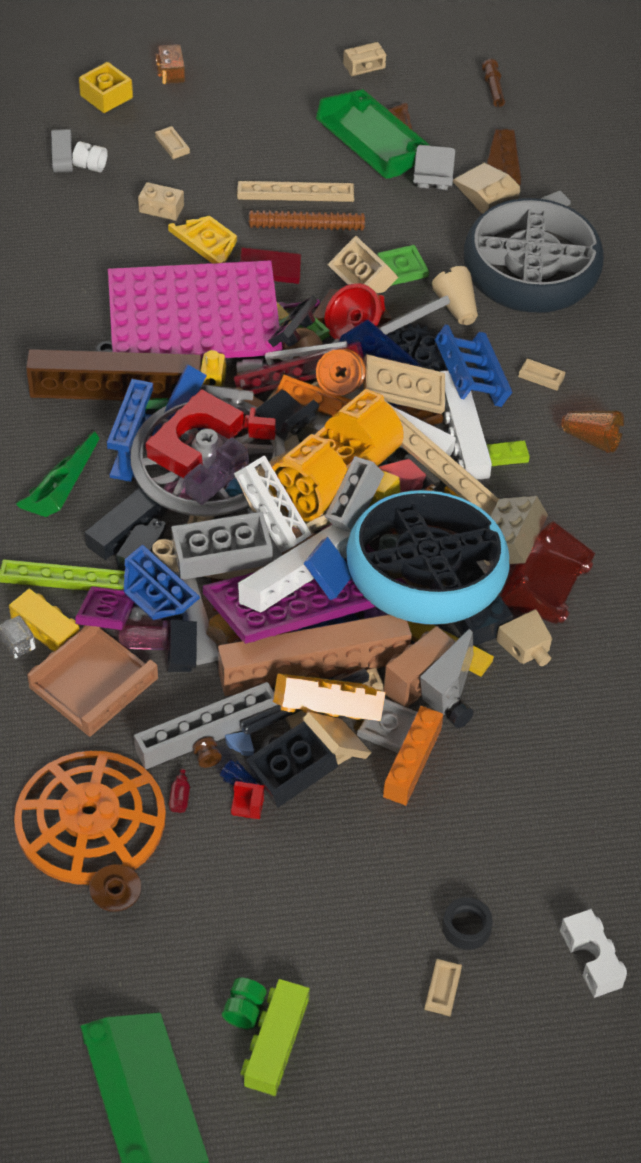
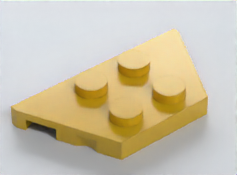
(206, 238)

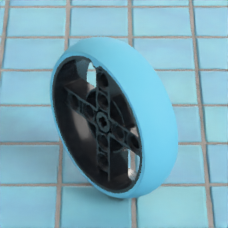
(427, 557)

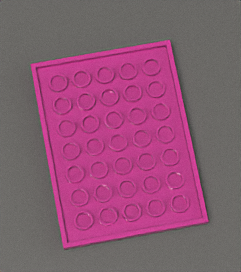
(194, 309)

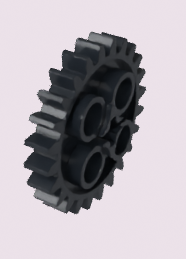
(428, 353)

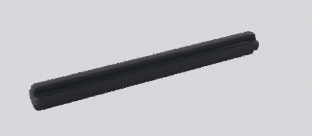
(275, 714)

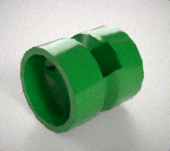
(243, 1006)

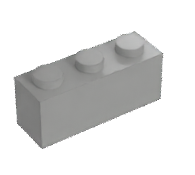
(354, 493)

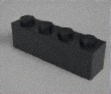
(114, 528)

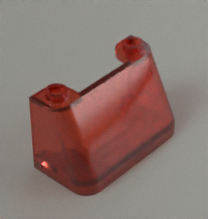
(548, 574)

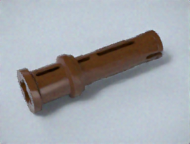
(493, 77)

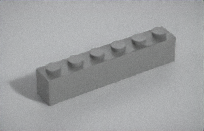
(212, 721)

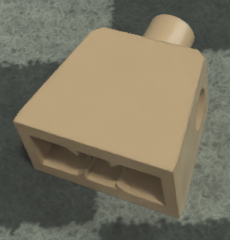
(526, 638)

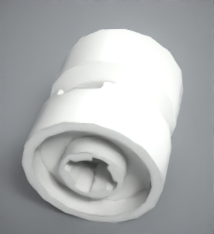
(86, 155)

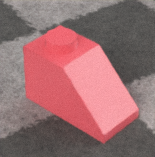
(409, 474)

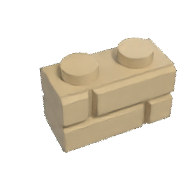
(364, 59)

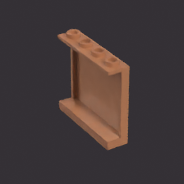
(91, 678)

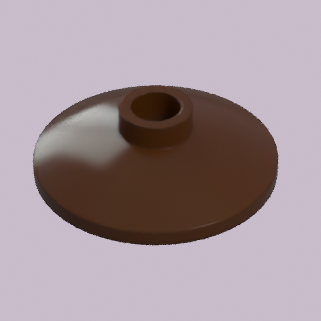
(115, 878)

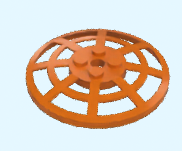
(89, 825)

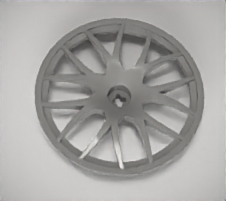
(207, 443)

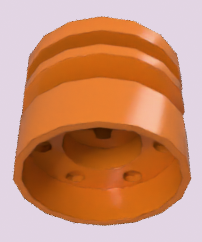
(328, 370)

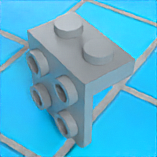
(434, 167)

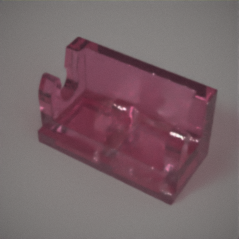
(144, 637)

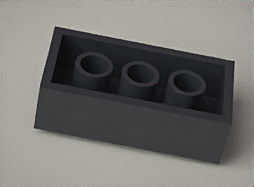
(486, 622)

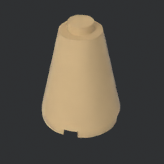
(460, 291)

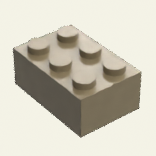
(520, 524)

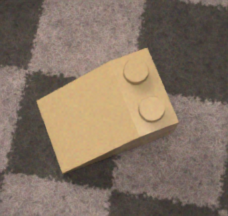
(487, 187)

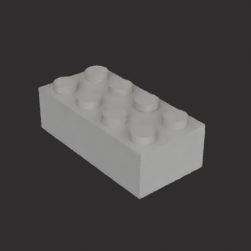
(222, 545)

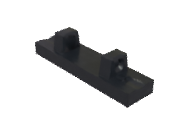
(300, 316)

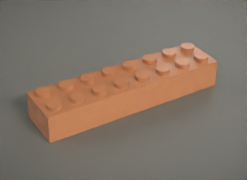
(322, 650)

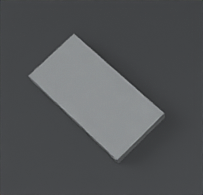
(414, 314)

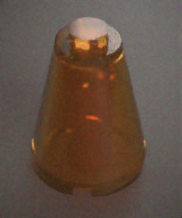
(595, 428)

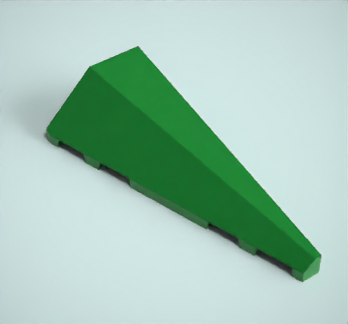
(58, 483)

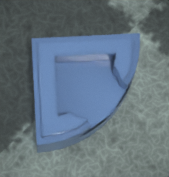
(240, 743)

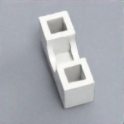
(586, 932)

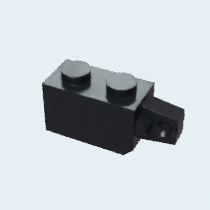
(141, 535)

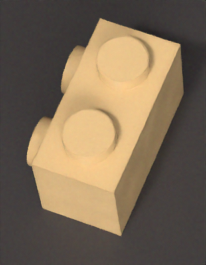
(161, 201)

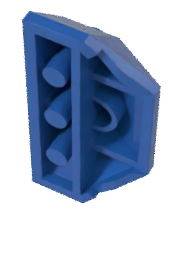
(155, 586)

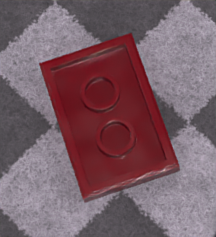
(284, 265)

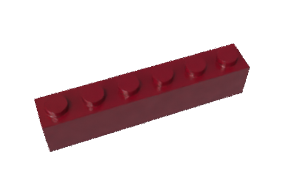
(299, 368)

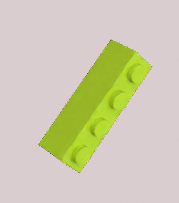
(276, 1037)

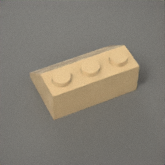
(361, 265)

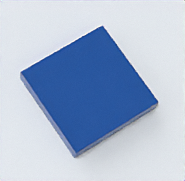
(328, 568)

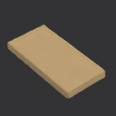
(405, 384)

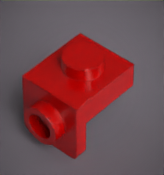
(260, 427)

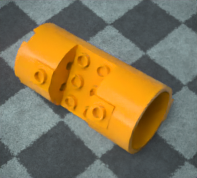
(319, 463)

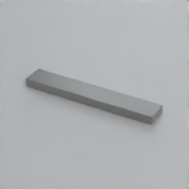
(206, 647)

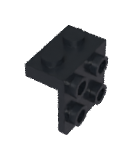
(288, 414)

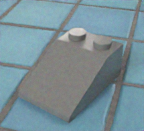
(446, 677)

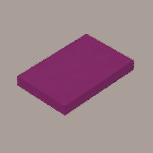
(105, 608)

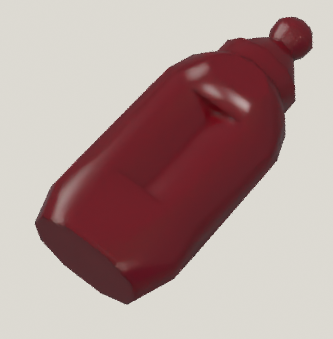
(179, 793)

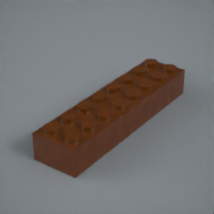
(103, 374)

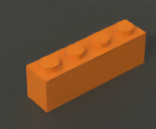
(413, 755)

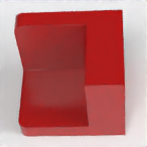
(247, 800)

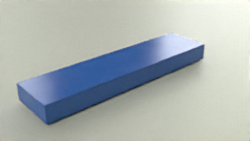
(187, 386)

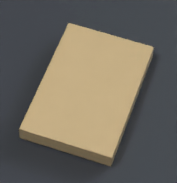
(336, 735)

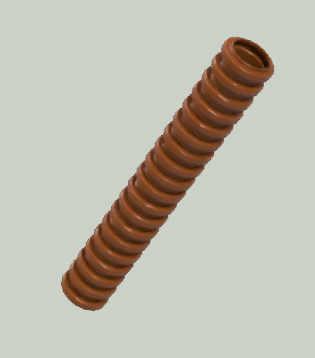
(306, 220)

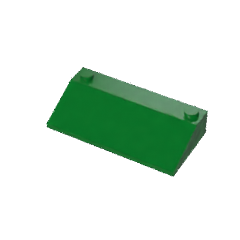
(371, 131)
(143, 1090)

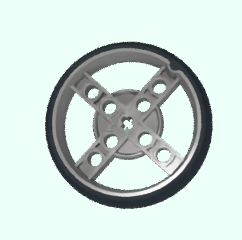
(533, 255)

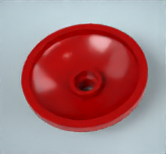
(349, 305)

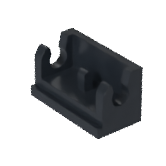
(182, 646)

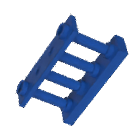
(485, 359)
(128, 422)

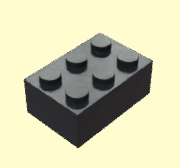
(291, 763)

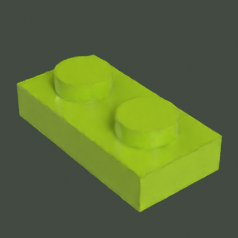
(508, 453)

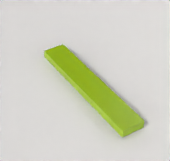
(60, 575)

